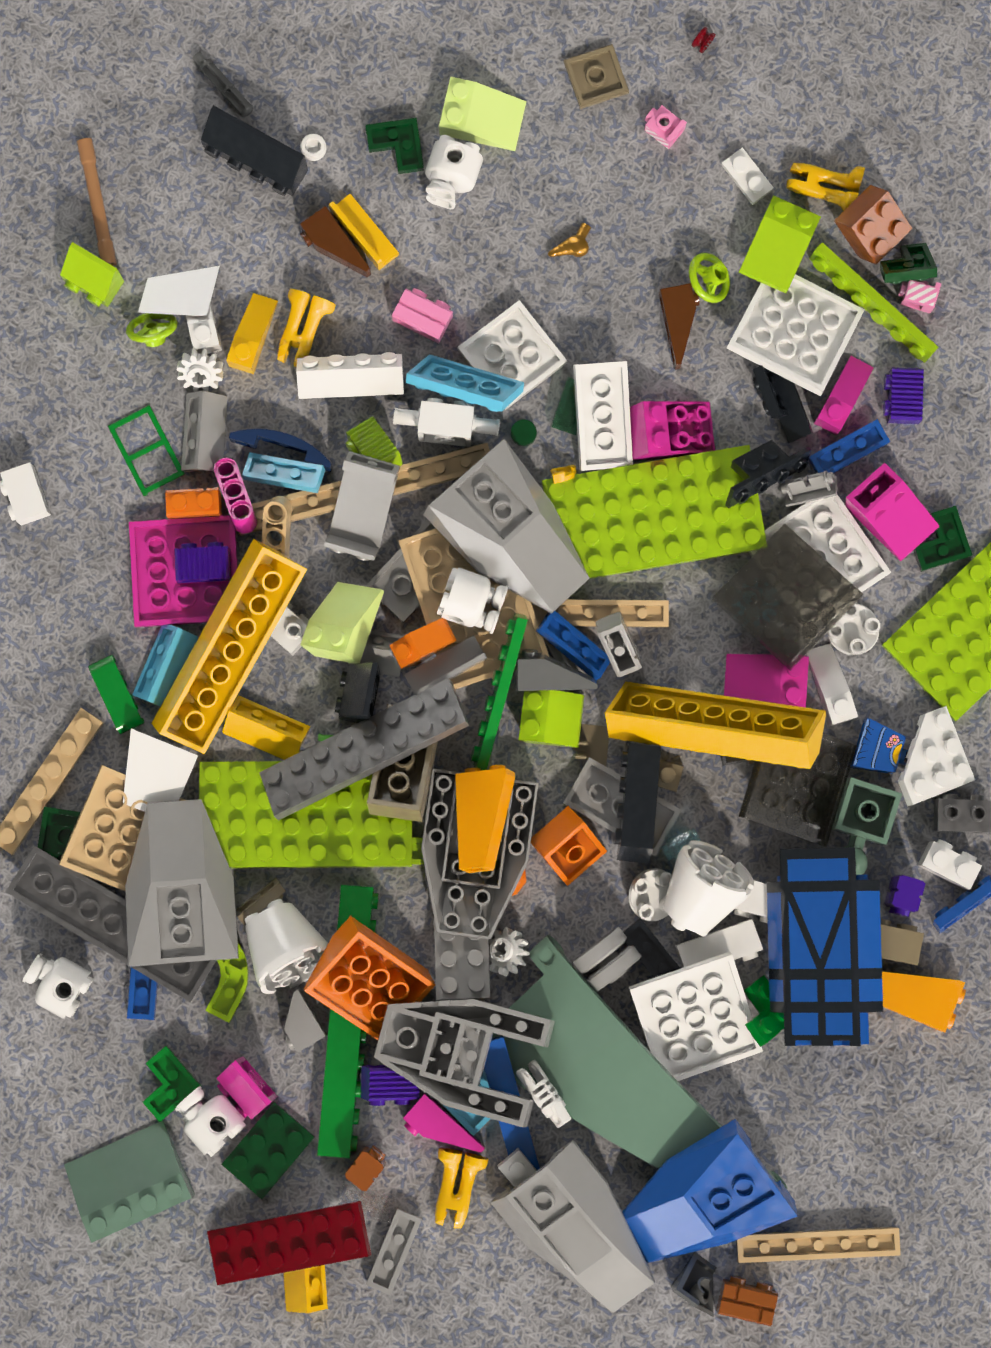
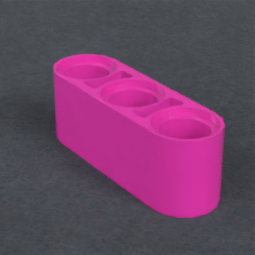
(236, 505)

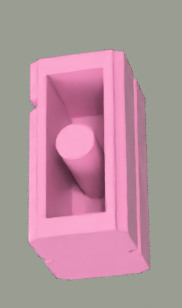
(422, 315)

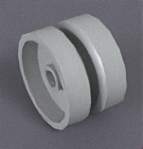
(609, 962)

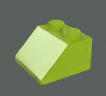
(90, 275)
(551, 718)

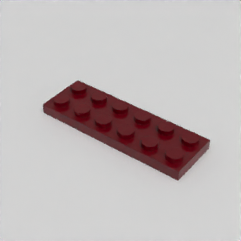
(289, 1243)

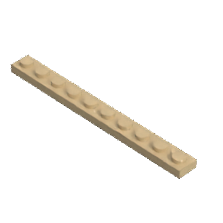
(410, 478)

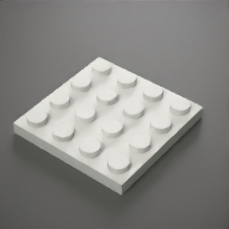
(796, 332)
(837, 538)
(696, 1017)

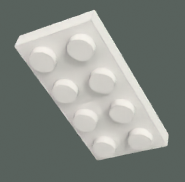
(603, 415)

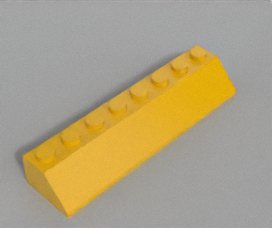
(228, 647)
(716, 724)

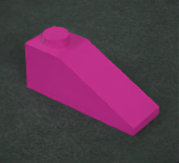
(844, 395)
(435, 1123)

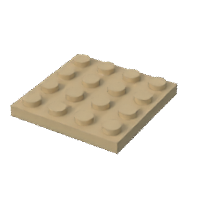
(105, 832)

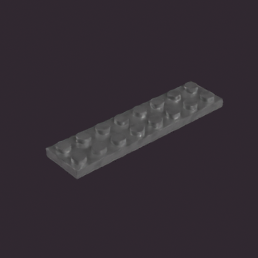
(363, 749)
(95, 916)

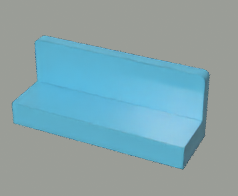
(164, 663)

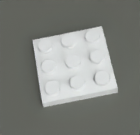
(514, 348)

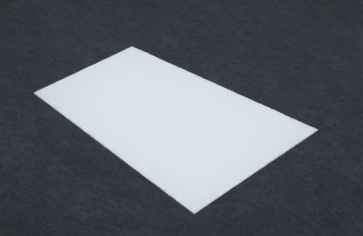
(180, 293)
(155, 770)

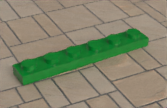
(501, 681)

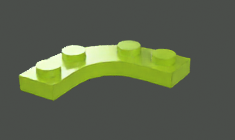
(230, 987)

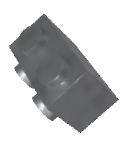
(962, 815)

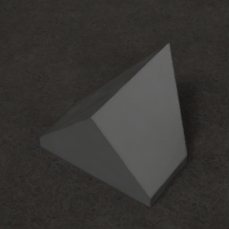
(696, 1284)

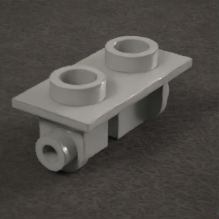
(820, 486)

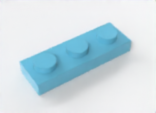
(283, 472)

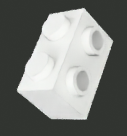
(290, 630)
(949, 865)

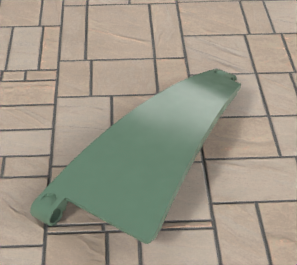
(604, 1068)

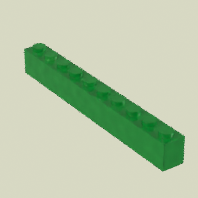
(343, 1049)

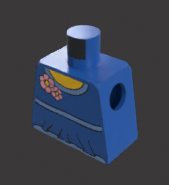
(879, 748)

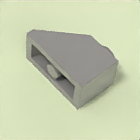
(301, 1024)

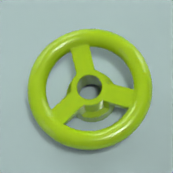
(712, 277)
(153, 333)

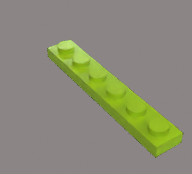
(867, 297)

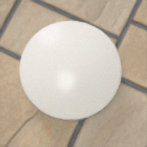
(855, 631)
(648, 894)

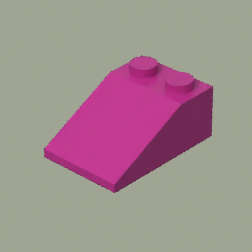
(766, 679)
(245, 1087)

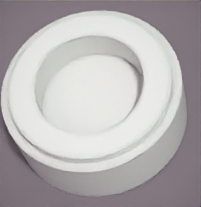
(313, 147)

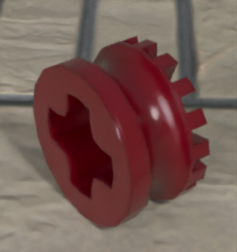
(702, 39)

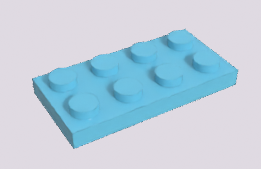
(464, 383)

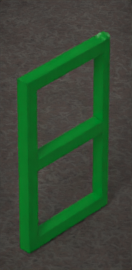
(163, 441)

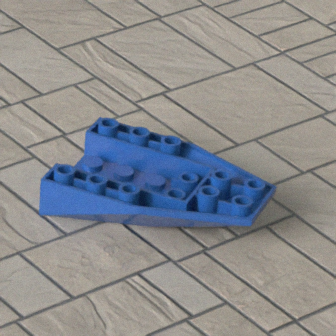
(707, 1198)

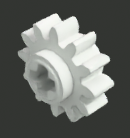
(200, 370)
(513, 944)

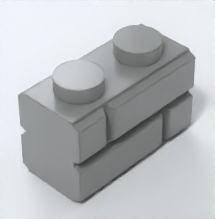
(618, 644)

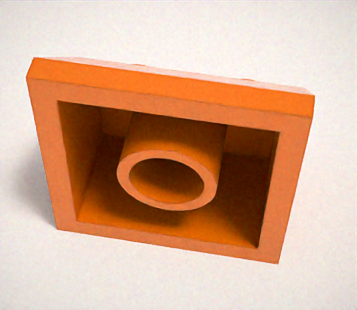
(568, 845)

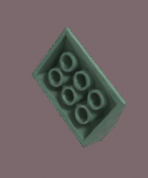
(128, 1181)

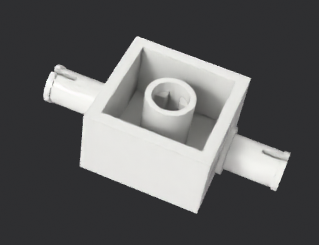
(446, 422)

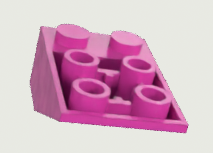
(670, 429)
(891, 512)

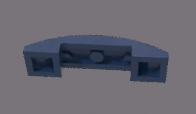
(251, 437)

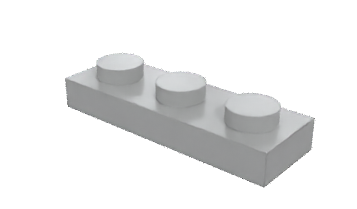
(394, 1251)

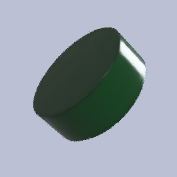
(523, 432)

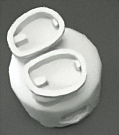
(451, 170)
(468, 599)
(52, 975)
(200, 1116)

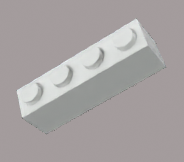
(350, 375)

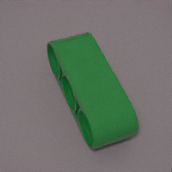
(115, 694)

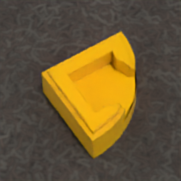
(563, 473)

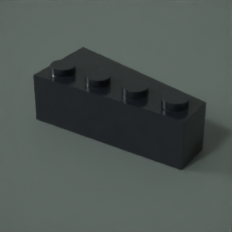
(639, 802)

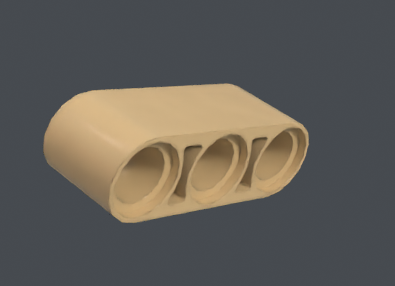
(277, 523)

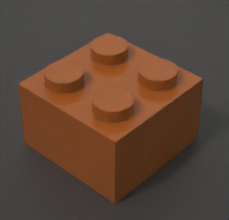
(873, 224)

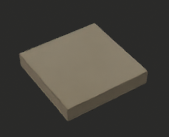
(596, 76)

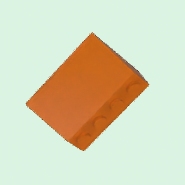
(364, 975)

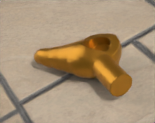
(574, 245)

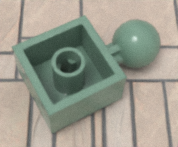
(873, 828)

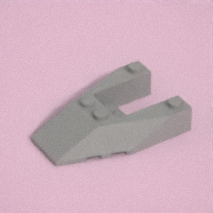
(446, 1048)

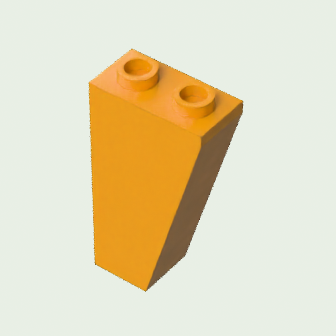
(481, 815)
(923, 998)

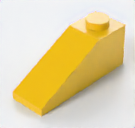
(251, 334)

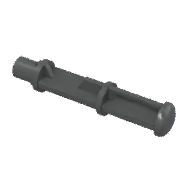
(223, 84)

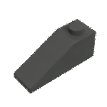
(542, 672)

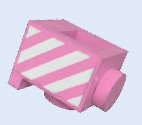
(664, 134)
(919, 295)

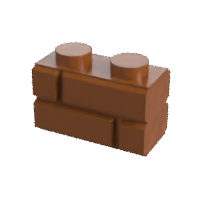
(366, 1167)
(747, 1301)

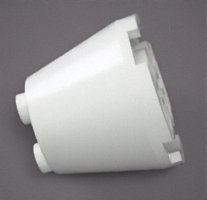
(704, 888)
(282, 946)

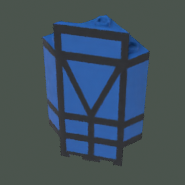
(824, 947)

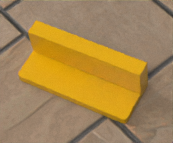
(364, 231)
(265, 728)
(306, 1290)

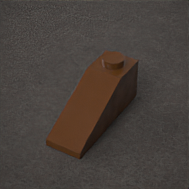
(330, 240)
(678, 311)

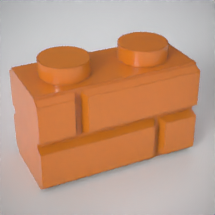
(193, 503)

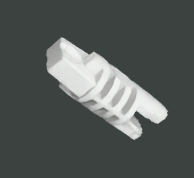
(544, 1094)

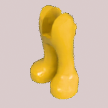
(815, 175)
(318, 308)
(447, 1199)

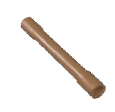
(88, 161)

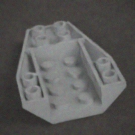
(577, 1227)

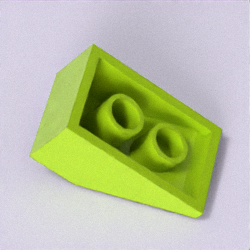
(779, 244)

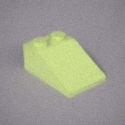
(481, 114)
(343, 623)

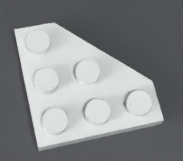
(934, 759)

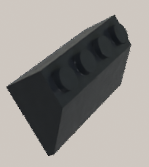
(253, 151)

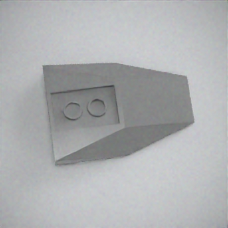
(509, 530)
(179, 889)
(473, 901)

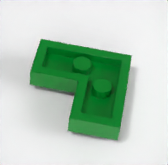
(765, 1024)
(175, 1080)

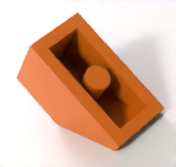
(422, 643)

